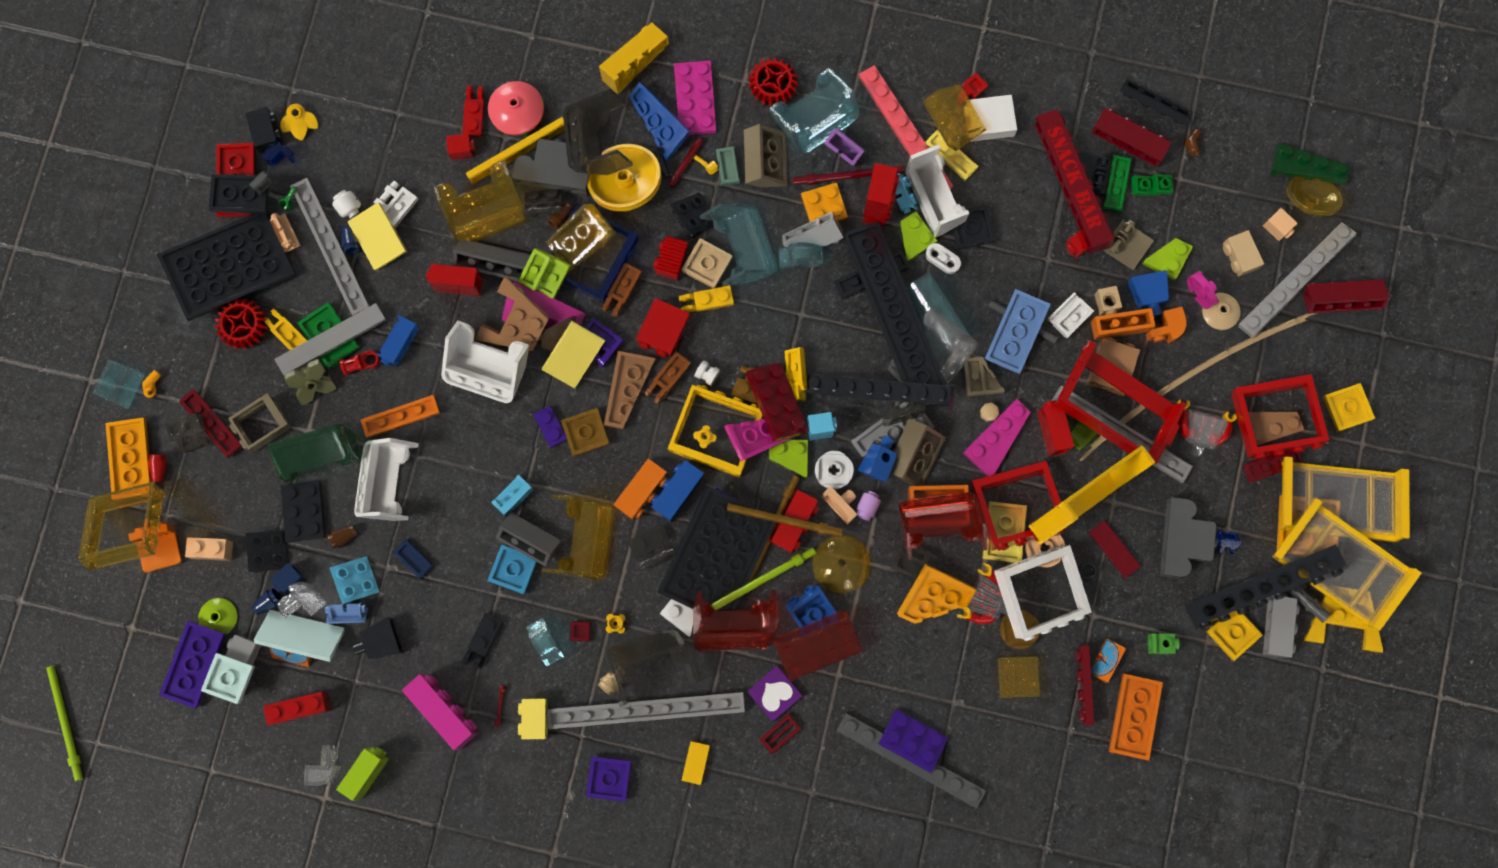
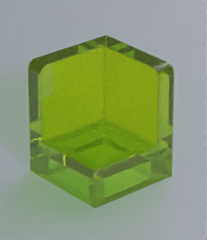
(1081, 435)

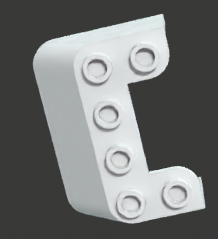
(482, 367)

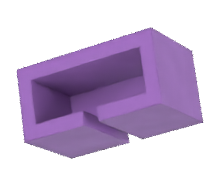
(840, 142)

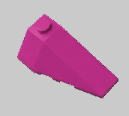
(553, 308)

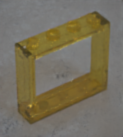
(97, 506)

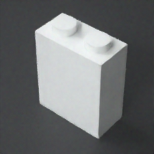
(997, 116)

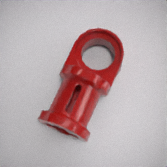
(359, 362)

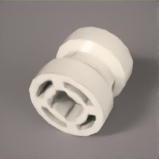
(707, 373)

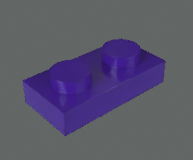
(550, 427)

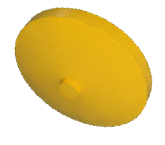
(630, 186)

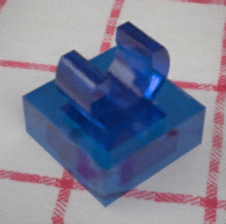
(1228, 539)

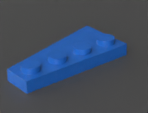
(663, 124)

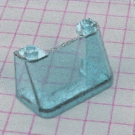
(818, 113)

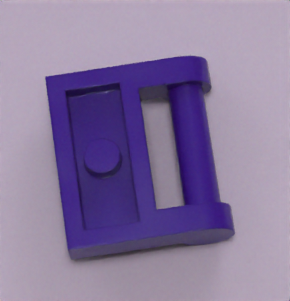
(611, 343)

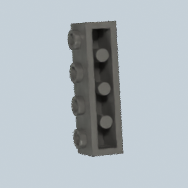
(489, 259)

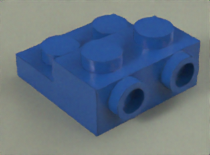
(810, 606)

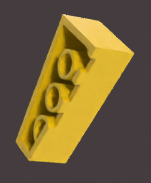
(633, 57)

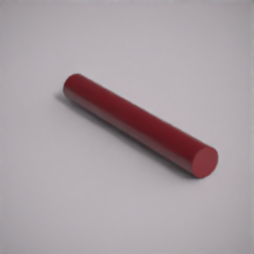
(685, 163)

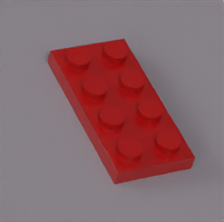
(235, 160)

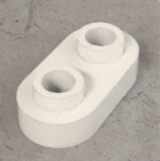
(944, 257)

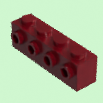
(1131, 137)
(1345, 296)

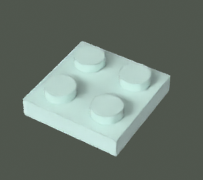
(227, 678)

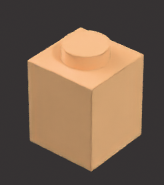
(1280, 225)

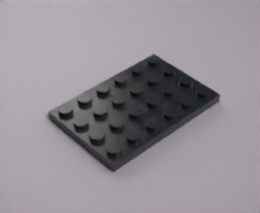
(225, 265)
(715, 552)

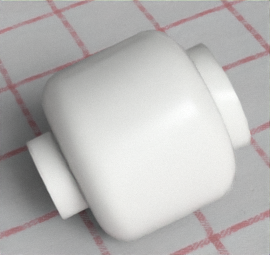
(346, 204)

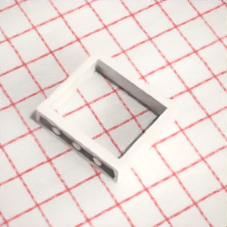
(1011, 602)

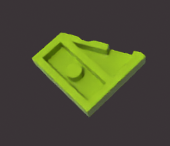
(915, 236)
(1169, 258)
(791, 455)

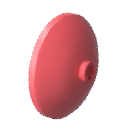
(518, 118)

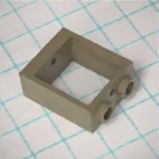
(248, 411)

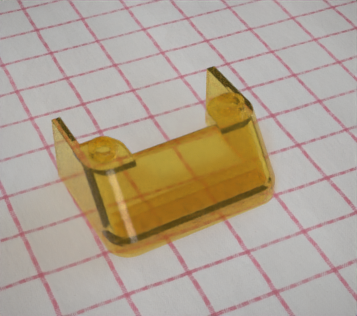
(590, 538)

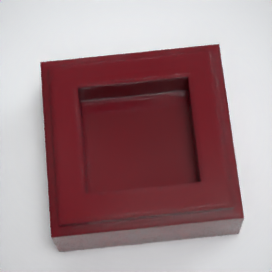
(580, 631)

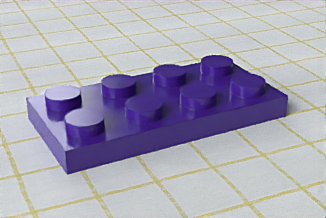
(191, 664)

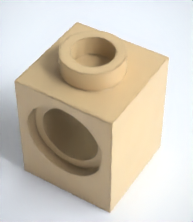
(1108, 293)

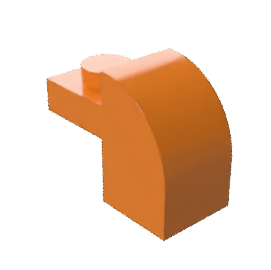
(1173, 326)

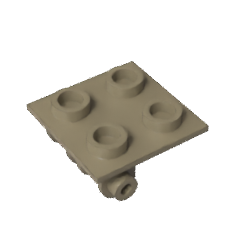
(1129, 244)

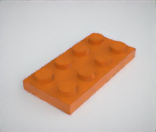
(1135, 717)

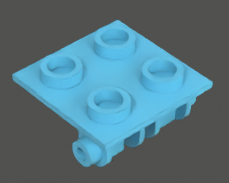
(354, 580)

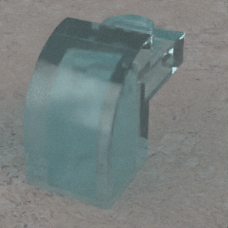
(800, 254)
(544, 642)

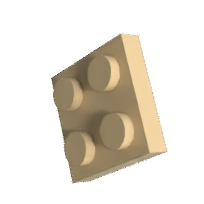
(707, 263)

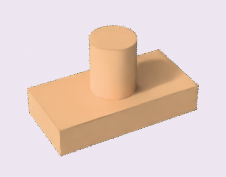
(840, 504)

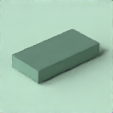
(727, 166)

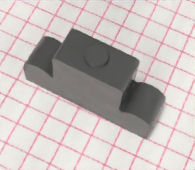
(549, 169)
(1185, 539)

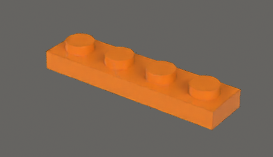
(400, 416)

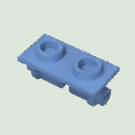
(352, 614)

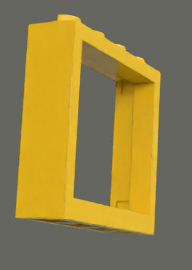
(717, 397)

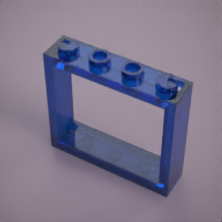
(623, 256)

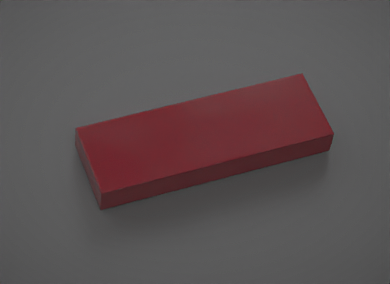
(1268, 466)
(1114, 549)

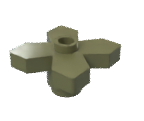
(309, 380)

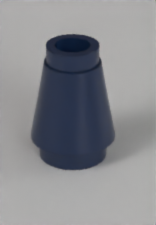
(349, 241)
(266, 601)

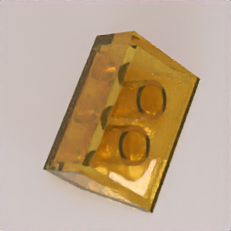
(954, 116)

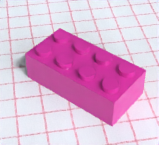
(440, 711)

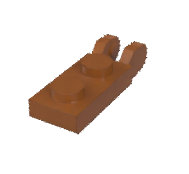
(622, 288)
(669, 376)

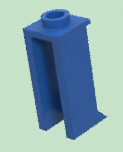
(398, 342)

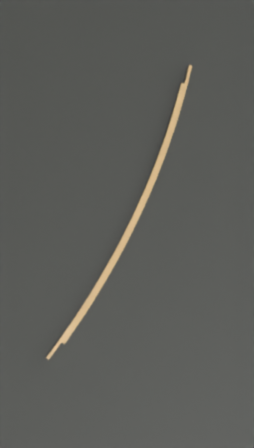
(1138, 409)

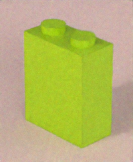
(363, 773)

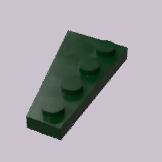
(1301, 163)

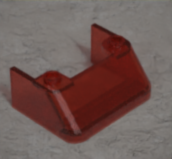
(941, 516)
(734, 628)

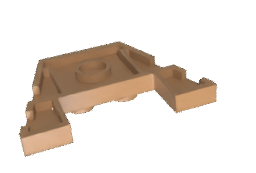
(523, 323)

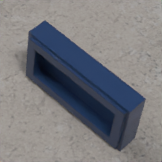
(413, 559)

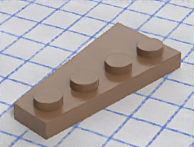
(626, 385)

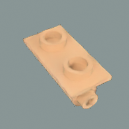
(284, 232)

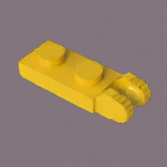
(708, 299)
(285, 331)

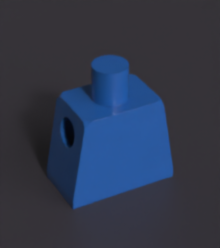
(1150, 291)
(879, 460)

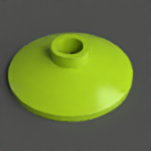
(226, 611)

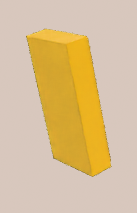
(695, 763)

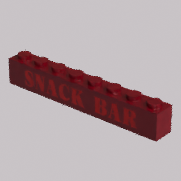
(1074, 182)

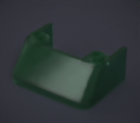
(313, 449)

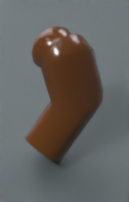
(1191, 143)

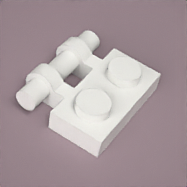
(399, 205)

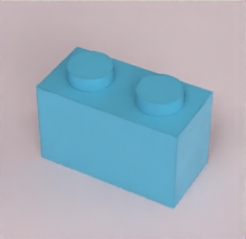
(821, 426)

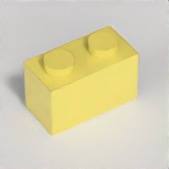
(533, 719)

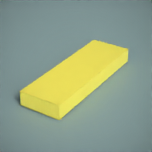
(954, 159)

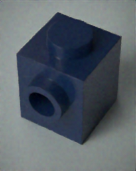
(285, 577)

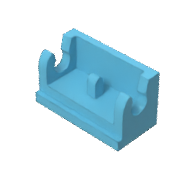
(512, 496)

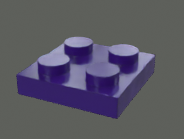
(608, 778)

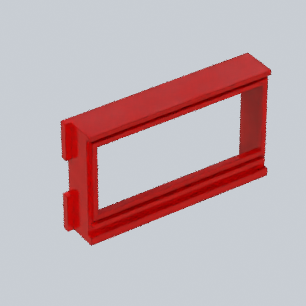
(1131, 387)

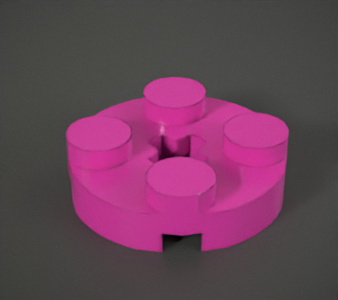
(1204, 290)

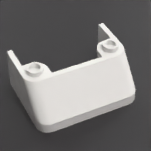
(933, 192)
(379, 479)

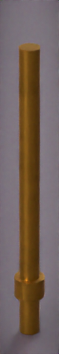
(788, 495)
(821, 528)

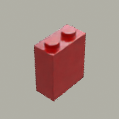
(454, 279)
(662, 328)
(1055, 429)

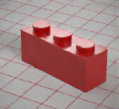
(800, 508)
(297, 708)

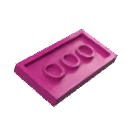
(695, 96)

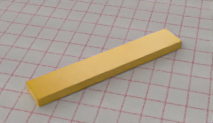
(516, 150)

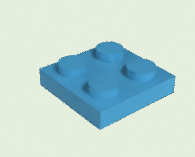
(512, 569)

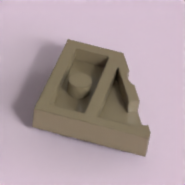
(980, 379)

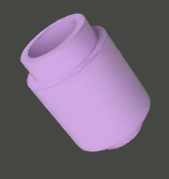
(868, 505)

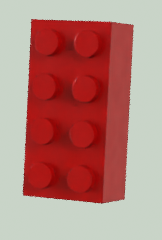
(881, 194)

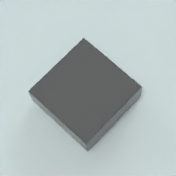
(261, 183)

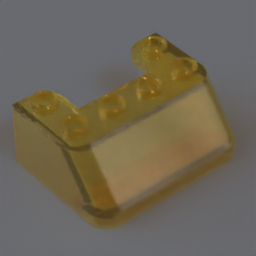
(482, 209)

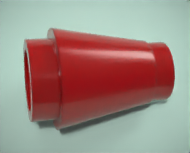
(157, 467)

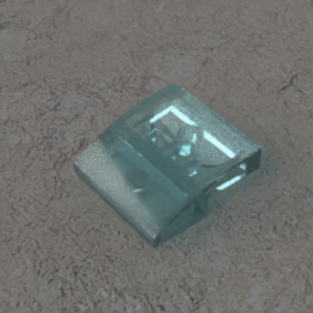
(118, 384)

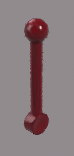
(497, 722)

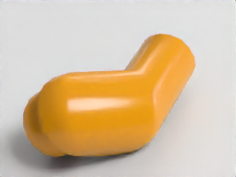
(149, 385)

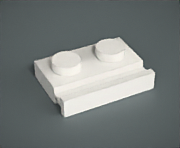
(1070, 315)

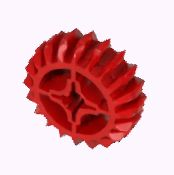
(784, 73)
(247, 309)

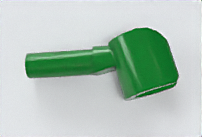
(287, 199)

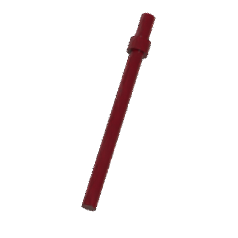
(812, 179)

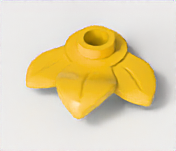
(298, 124)

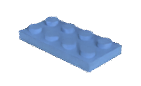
(1017, 331)

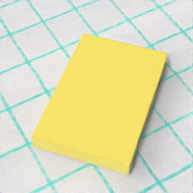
(377, 236)
(573, 354)
(1007, 521)

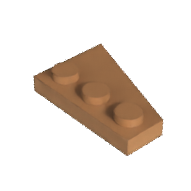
(1274, 425)

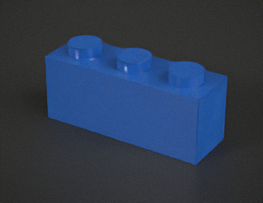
(677, 490)

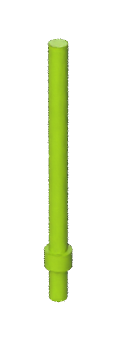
(796, 560)
(73, 761)

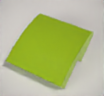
(544, 273)

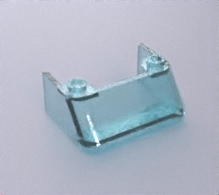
(747, 240)

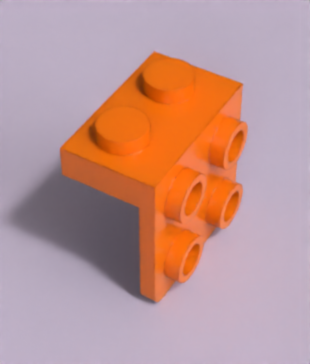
(167, 549)

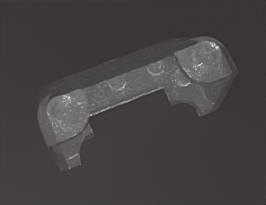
(948, 342)

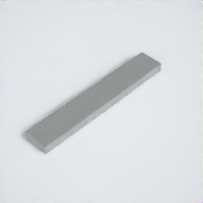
(330, 339)

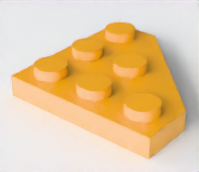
(934, 595)

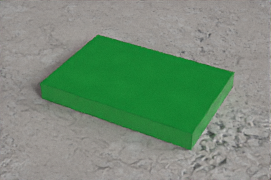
(319, 322)

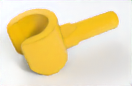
(711, 168)

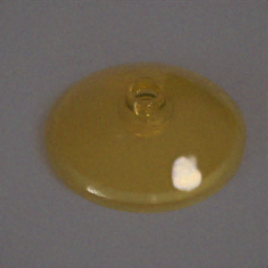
(1314, 196)
(841, 578)

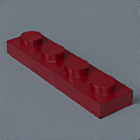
(214, 426)
(1083, 676)

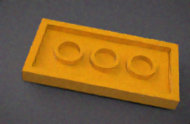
(128, 453)

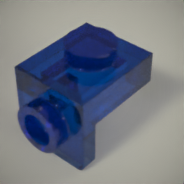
(276, 154)

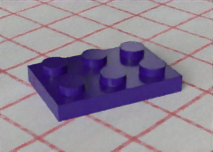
(913, 740)

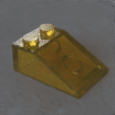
(581, 235)

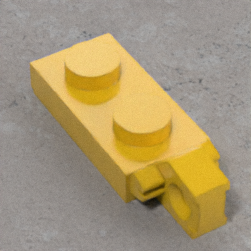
(796, 372)

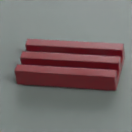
(767, 744)

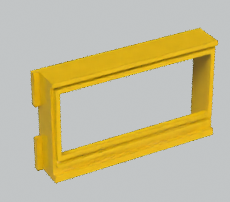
(1091, 494)

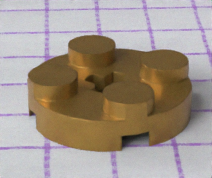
(1007, 633)

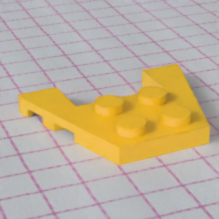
(1341, 617)

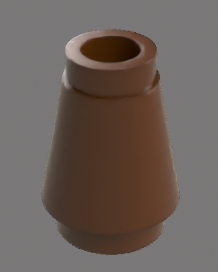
(560, 218)
(341, 536)

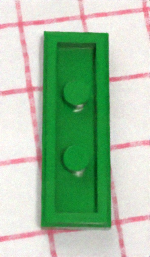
(1117, 183)

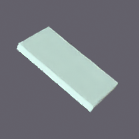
(299, 635)

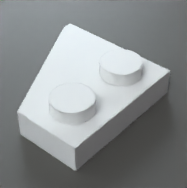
(679, 615)

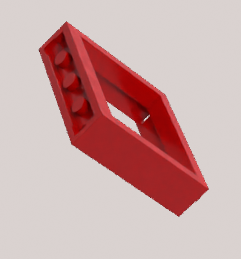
(1306, 382)
(1007, 477)

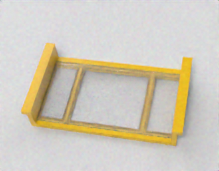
(1364, 499)
(1373, 578)

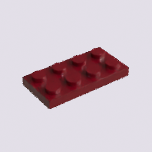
(777, 402)

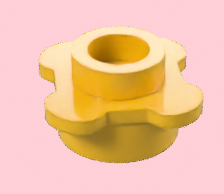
(704, 431)
(620, 623)

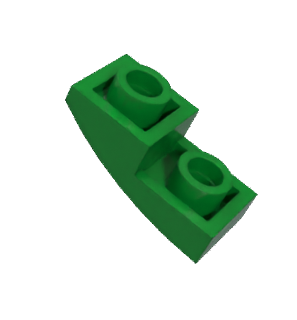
(1152, 185)

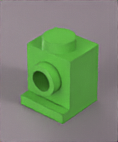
(1155, 644)

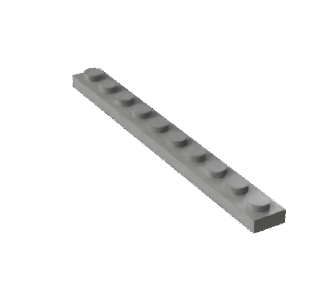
(645, 710)

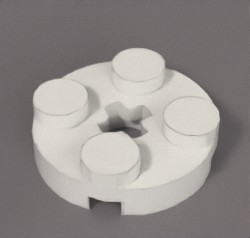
(842, 463)

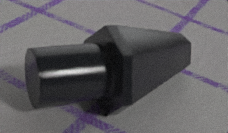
(661, 160)

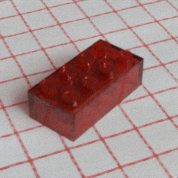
(817, 645)

